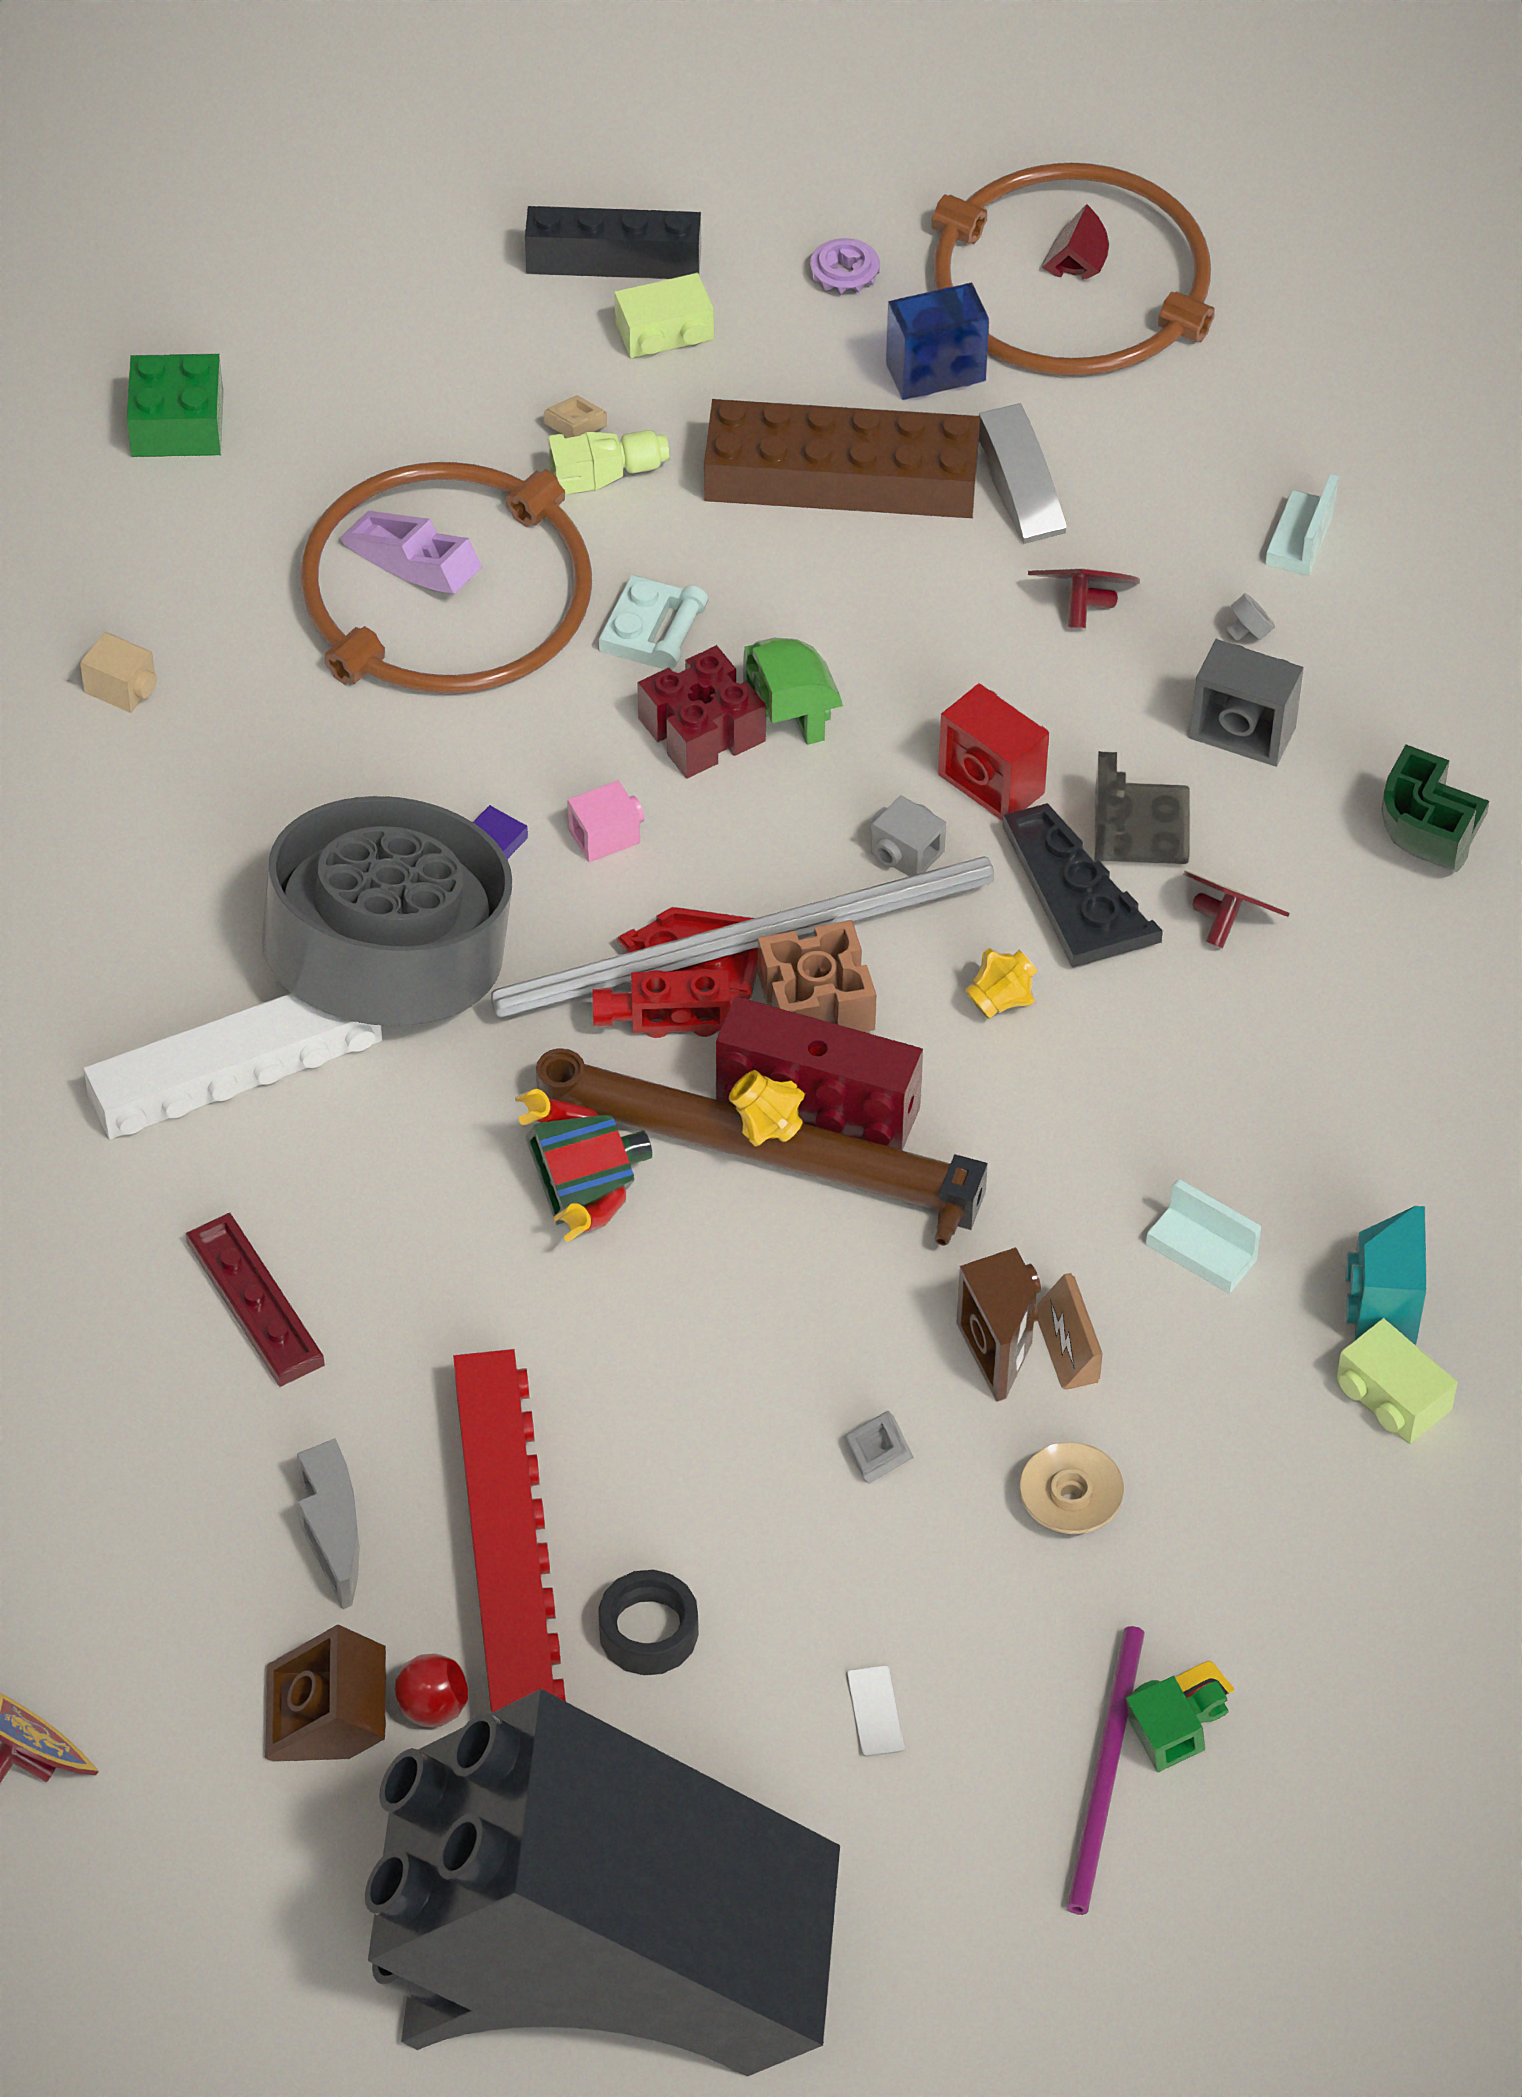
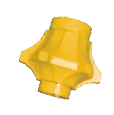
(1002, 982)
(767, 1107)

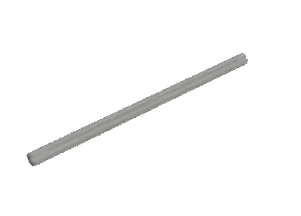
(742, 936)

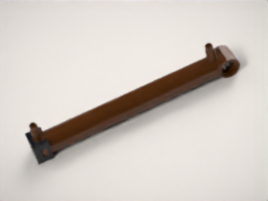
(949, 1188)

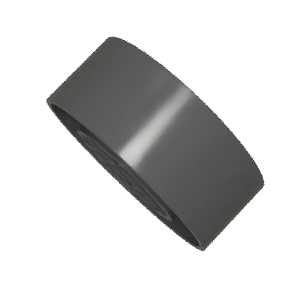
(386, 910)

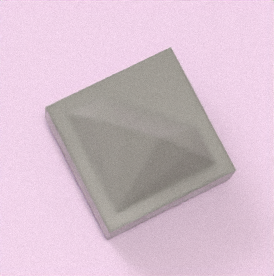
(878, 1446)

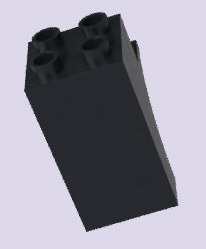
(596, 1887)

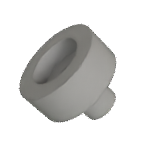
(1250, 619)

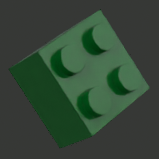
(175, 405)

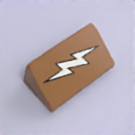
(1070, 1334)

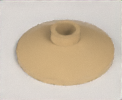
(1076, 1471)

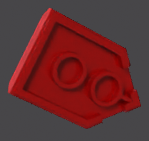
(682, 923)

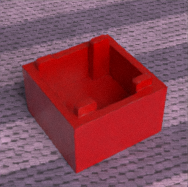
(993, 752)

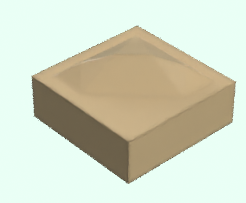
(575, 417)

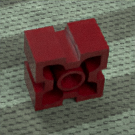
(701, 711)

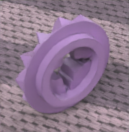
(851, 254)

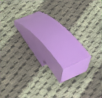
(413, 550)

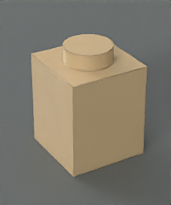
(118, 672)

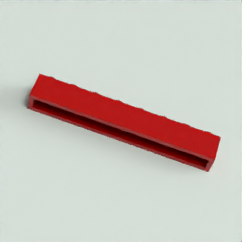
(505, 1527)

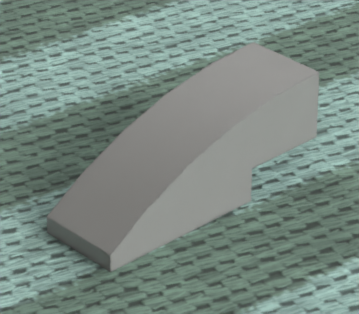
(1021, 473)
(330, 1517)

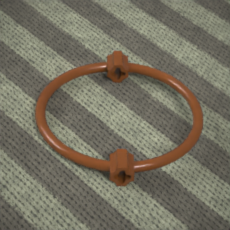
(1180, 313)
(362, 651)

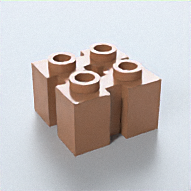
(819, 976)

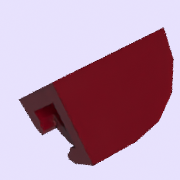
(1080, 247)

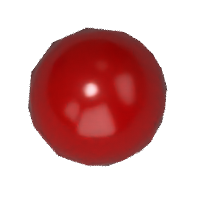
(431, 1690)

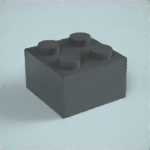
(1246, 702)

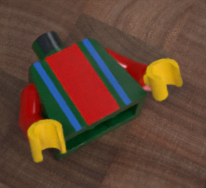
(580, 1160)

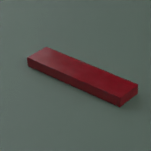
(255, 1299)

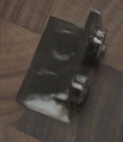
(1139, 819)

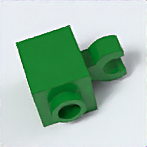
(1170, 1722)

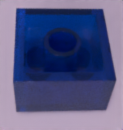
(937, 341)

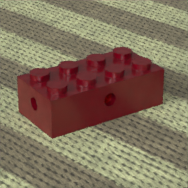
(848, 1076)

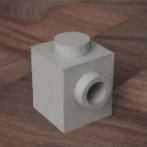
(907, 836)

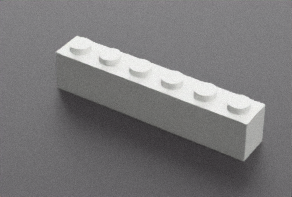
(218, 1062)

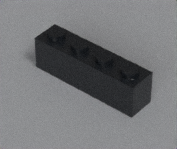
(612, 242)

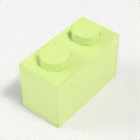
(664, 315)
(1396, 1381)

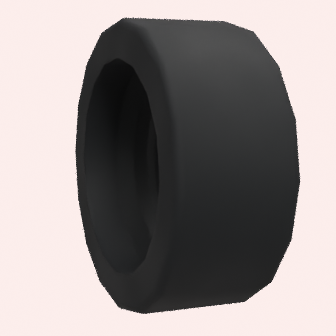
(648, 1587)

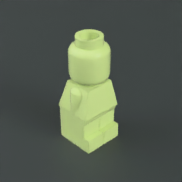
(599, 458)

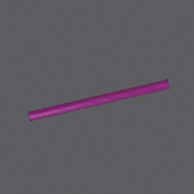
(1105, 1771)

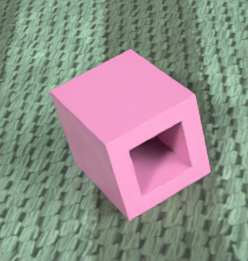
(605, 820)

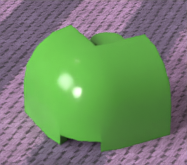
(792, 683)

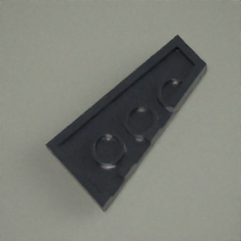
(1075, 891)

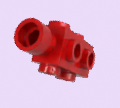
(672, 996)

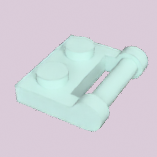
(640, 616)

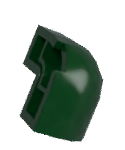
(1426, 813)

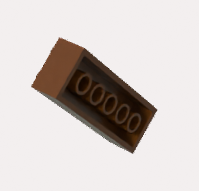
(841, 458)

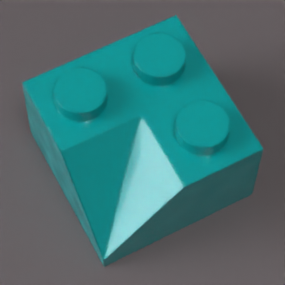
(1389, 1274)

